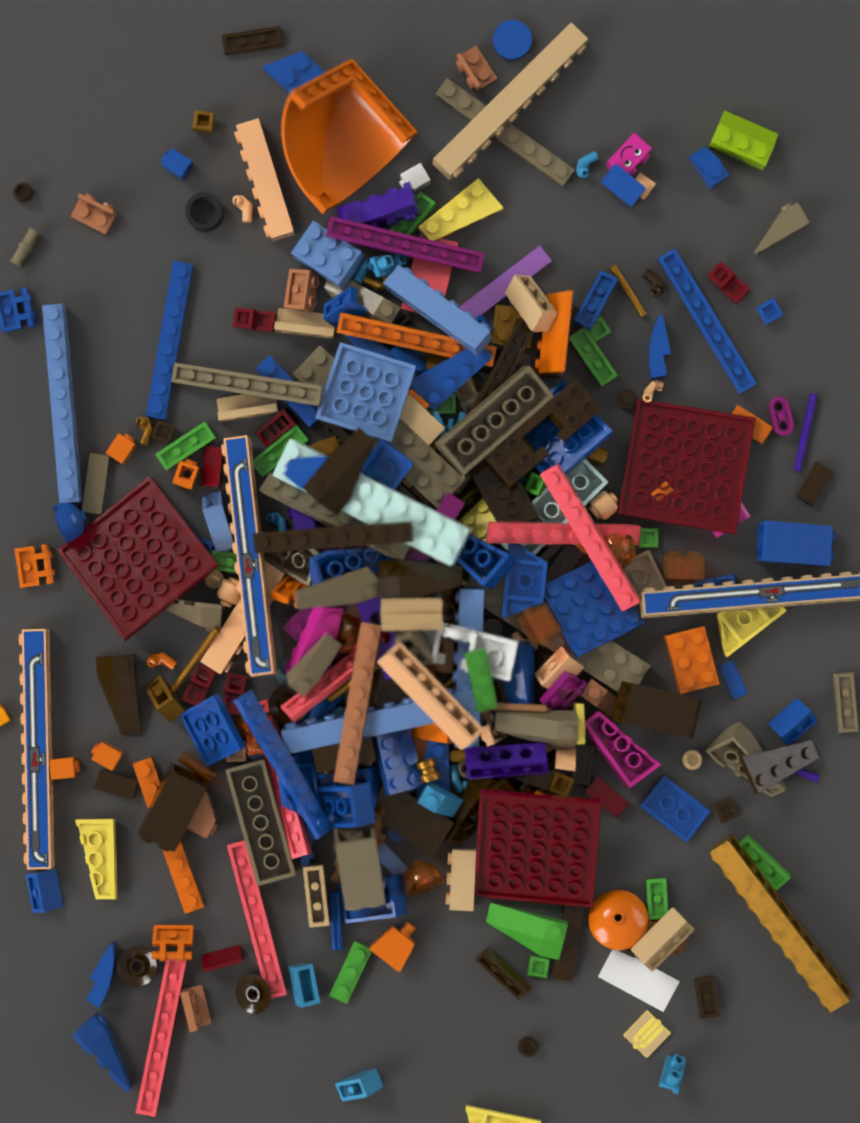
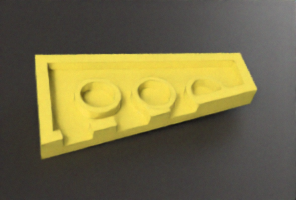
(466, 208)
(100, 850)

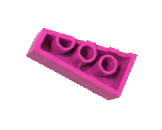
(319, 622)
(620, 752)

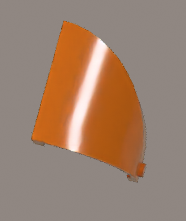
(340, 134)

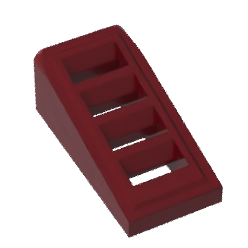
(273, 422)

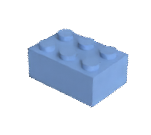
(328, 257)

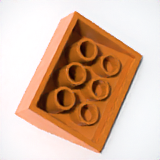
(554, 342)

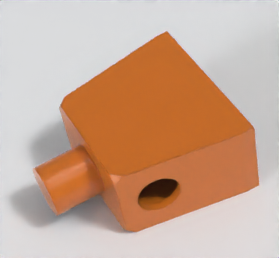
(395, 945)

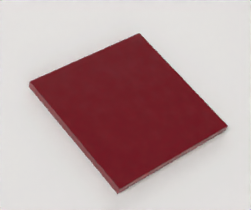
(698, 455)
(138, 558)
(537, 848)

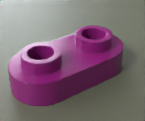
(782, 416)

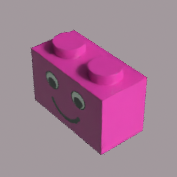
(631, 155)

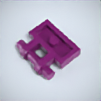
(565, 685)

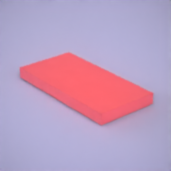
(433, 273)

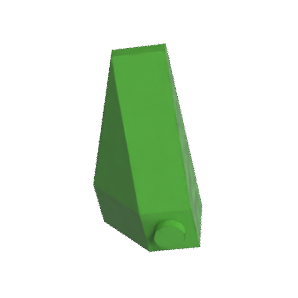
(533, 930)

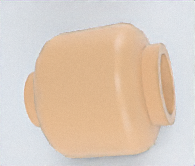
(603, 505)
(228, 592)

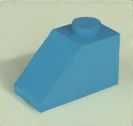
(439, 800)
(359, 1085)

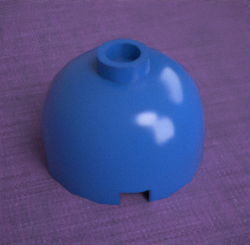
(69, 521)

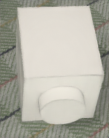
(416, 176)

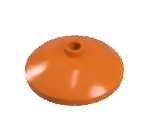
(619, 934)

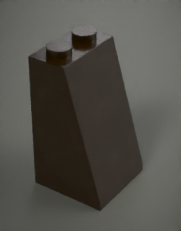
(657, 709)
(172, 807)

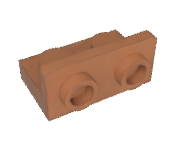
(476, 69)
(93, 213)
(301, 290)
(195, 1007)

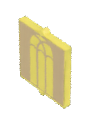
(646, 1034)

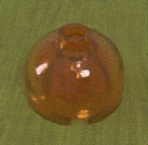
(622, 548)
(348, 633)
(421, 877)

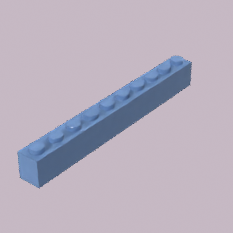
(62, 403)
(379, 721)

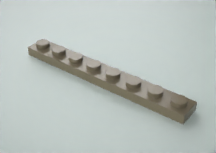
(510, 137)
(248, 384)
(307, 505)

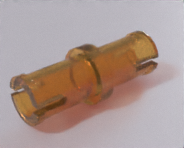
(197, 767)

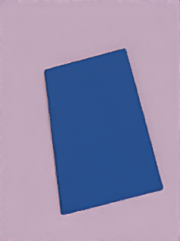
(733, 679)

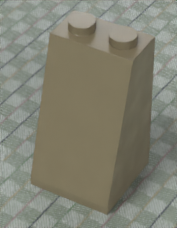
(359, 867)

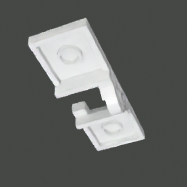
(500, 650)

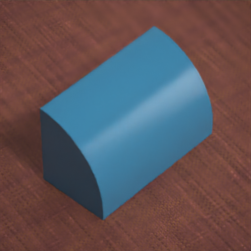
(304, 984)

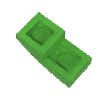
(533, 484)

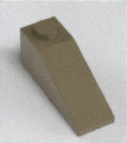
(786, 223)
(313, 664)

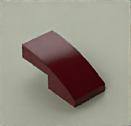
(728, 283)
(254, 319)
(199, 685)
(234, 688)
(610, 798)

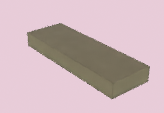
(95, 483)
(846, 702)

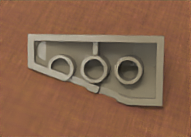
(199, 613)

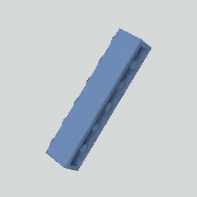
(438, 310)

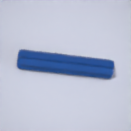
(335, 918)

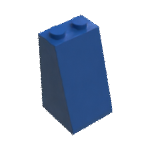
(795, 543)
(522, 684)

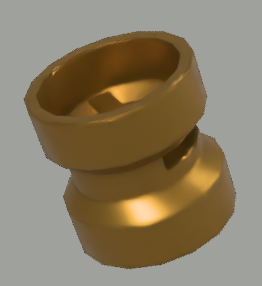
(428, 772)

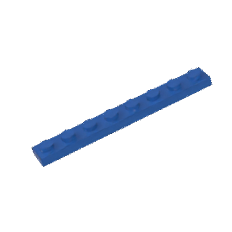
(706, 321)
(169, 340)
(283, 764)

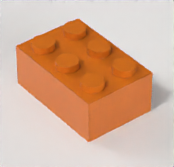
(691, 659)

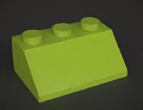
(743, 140)

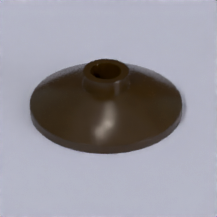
(277, 699)
(129, 973)
(248, 998)

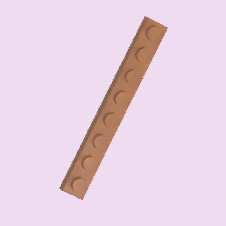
(357, 703)

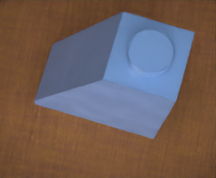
(217, 521)

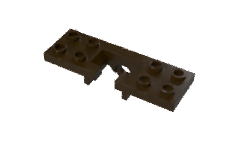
(569, 413)

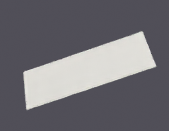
(636, 979)

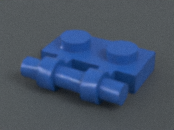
(9, 313)

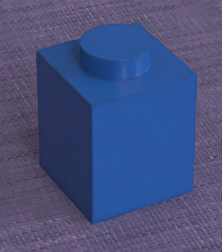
(176, 163)

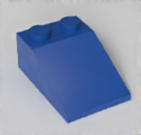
(347, 804)
(394, 901)

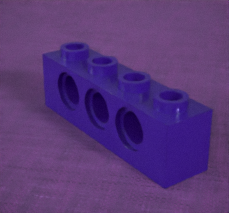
(367, 610)
(491, 762)

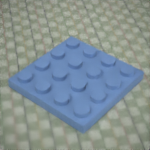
(366, 392)

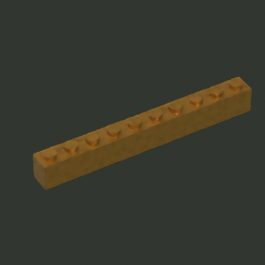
(781, 923)

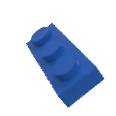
(595, 300)

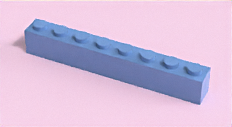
(469, 616)

